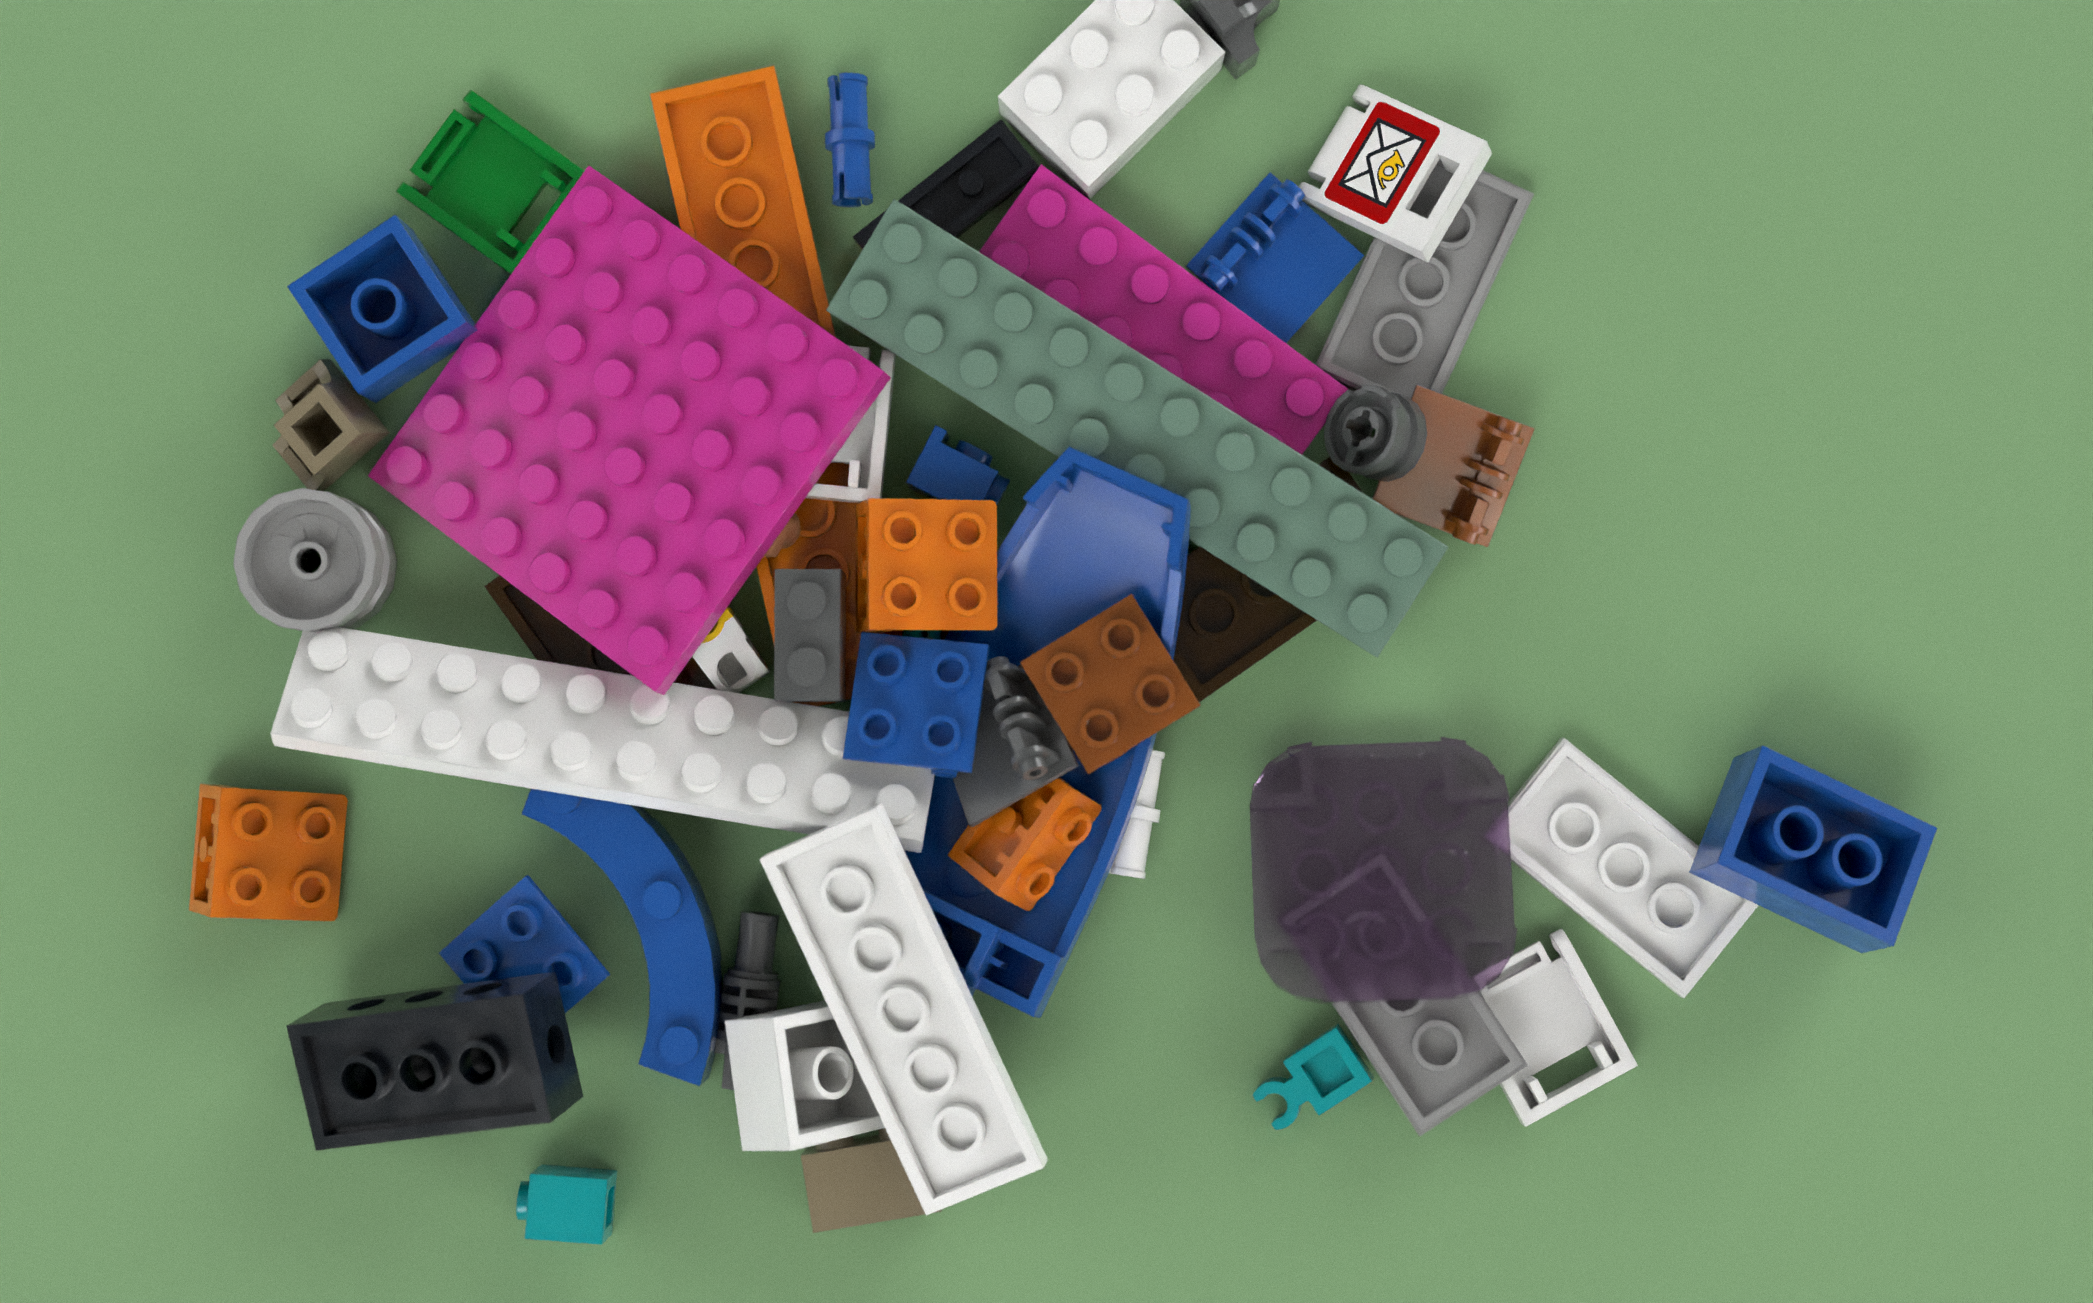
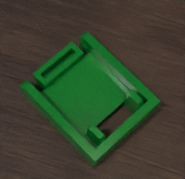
(488, 180)

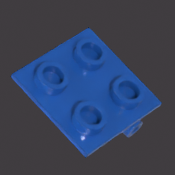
(1275, 258)
(916, 703)
(523, 938)

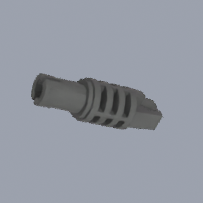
(751, 983)

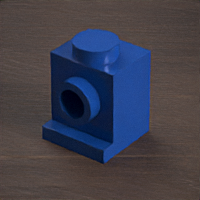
(955, 472)

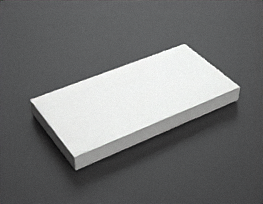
(1621, 868)

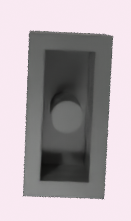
(810, 635)

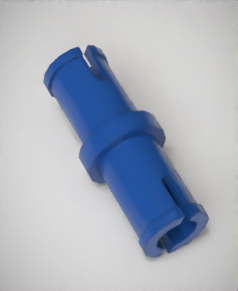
(850, 140)

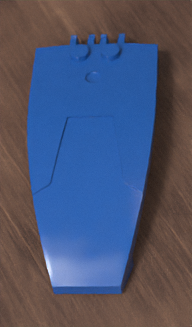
(1069, 556)

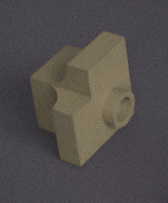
(324, 426)

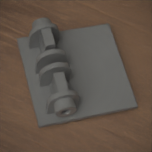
(1015, 745)

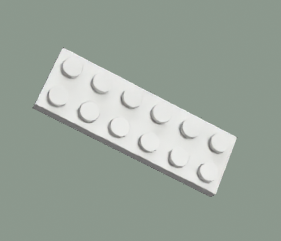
(904, 1009)

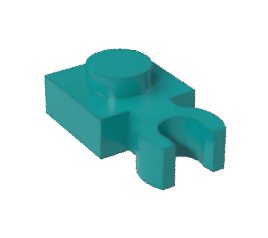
(1321, 1072)

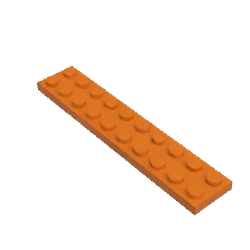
(746, 202)

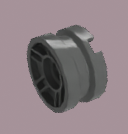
(1397, 439)

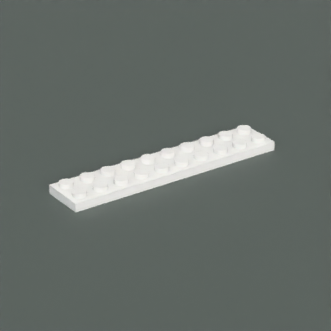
(586, 734)

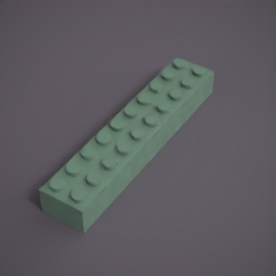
(1090, 392)

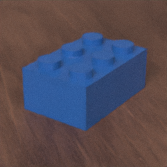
(1813, 850)

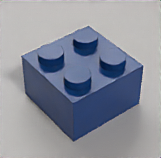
(383, 309)

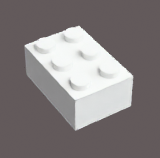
(1109, 86)

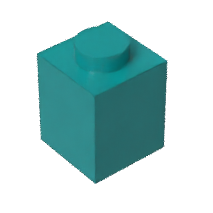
(568, 1204)

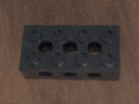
(436, 1062)

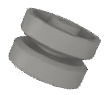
(281, 545)

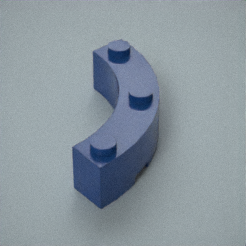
(670, 919)

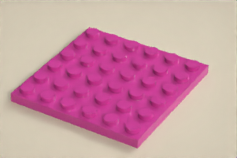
(628, 429)

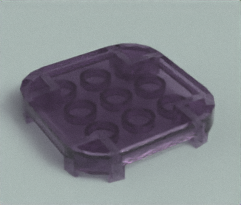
(1382, 872)

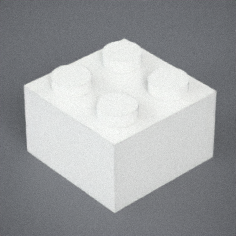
(796, 1080)

